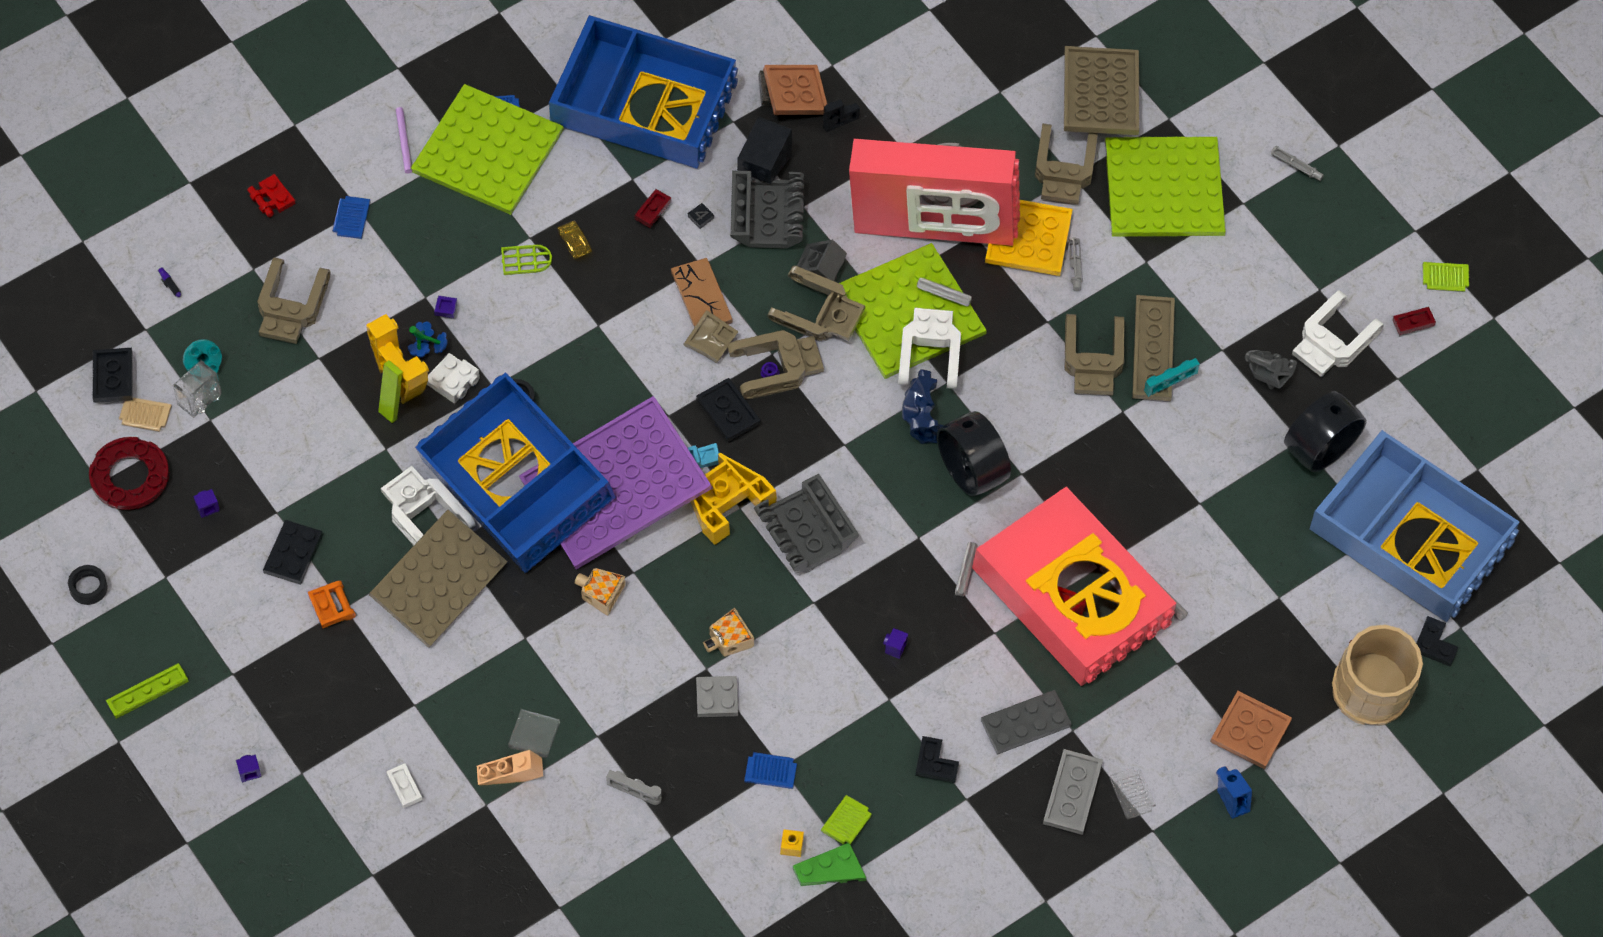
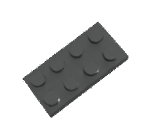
(1026, 722)

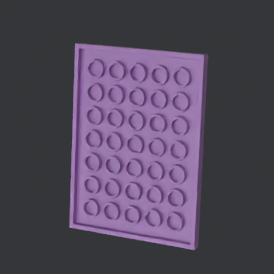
(647, 472)

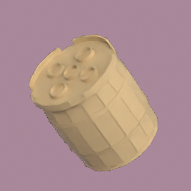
(1377, 675)

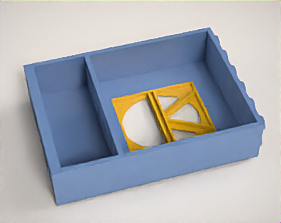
(1396, 486)

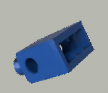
(1234, 792)

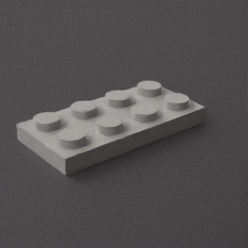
(1073, 791)

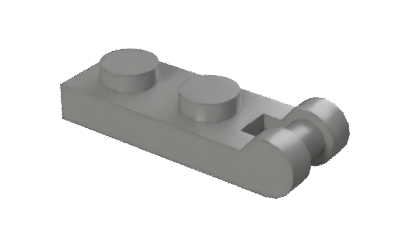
(634, 787)

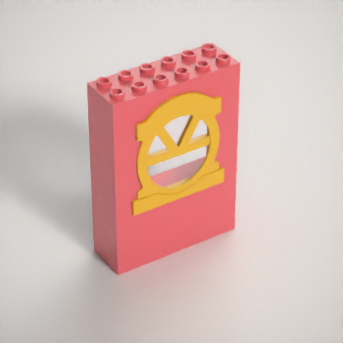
(1024, 573)

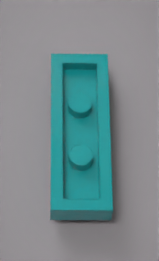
(1171, 376)

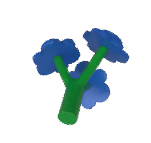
(423, 333)

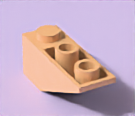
(511, 769)

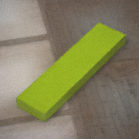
(390, 391)
(147, 691)

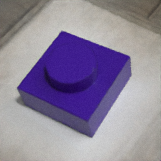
(445, 306)

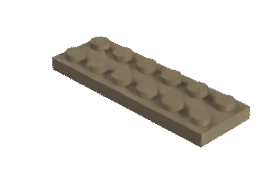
(1152, 343)

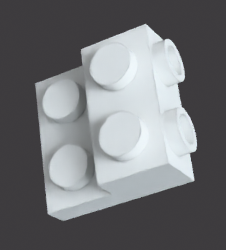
(453, 378)

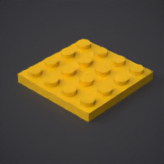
(1039, 242)

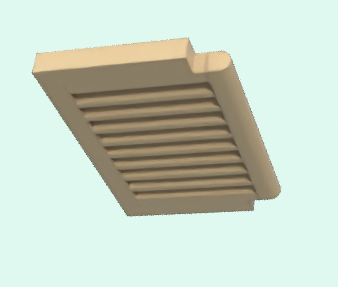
(145, 414)

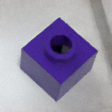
(206, 503)
(895, 643)
(248, 768)

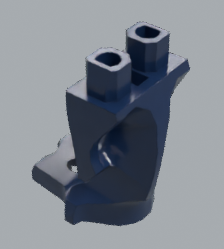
(917, 408)

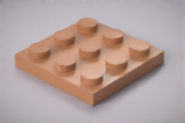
(795, 89)
(1251, 729)

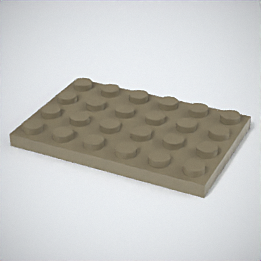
(1101, 90)
(438, 578)

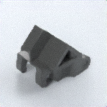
(1269, 370)

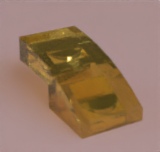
(574, 239)

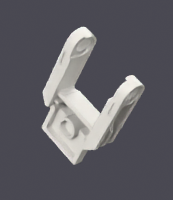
(935, 330)
(1322, 348)
(412, 495)

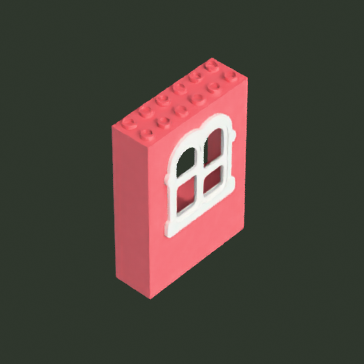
(893, 175)

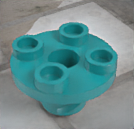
(205, 351)

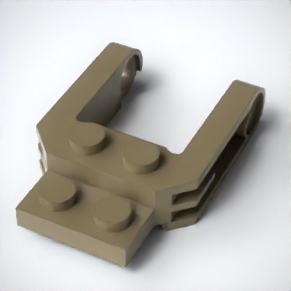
(1062, 179)
(837, 316)
(284, 317)
(797, 358)
(1093, 371)

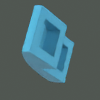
(706, 455)

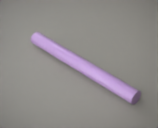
(403, 140)

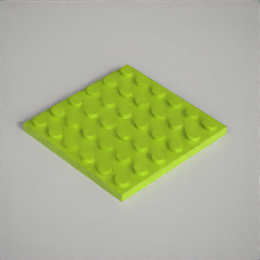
(487, 149)
(1164, 186)
(890, 302)

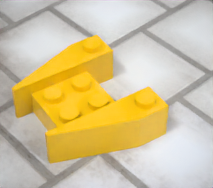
(385, 345)
(730, 485)

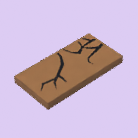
(700, 291)

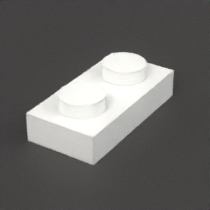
(404, 785)

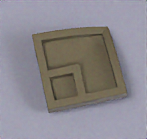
(711, 337)

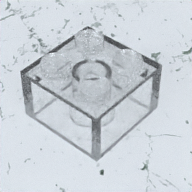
(197, 389)

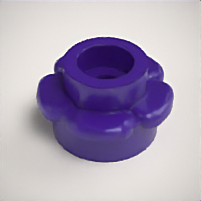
(769, 366)

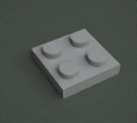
(717, 696)

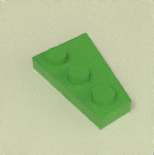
(831, 866)

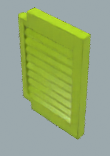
(1445, 276)
(846, 820)

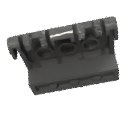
(765, 212)
(808, 525)

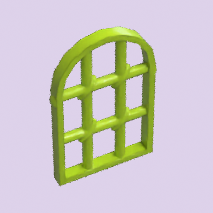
(518, 255)

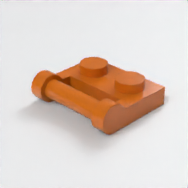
(325, 607)

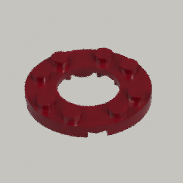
(128, 448)

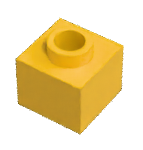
(792, 848)

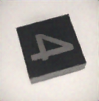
(700, 215)

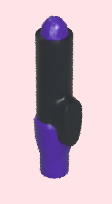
(168, 282)

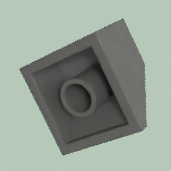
(823, 258)

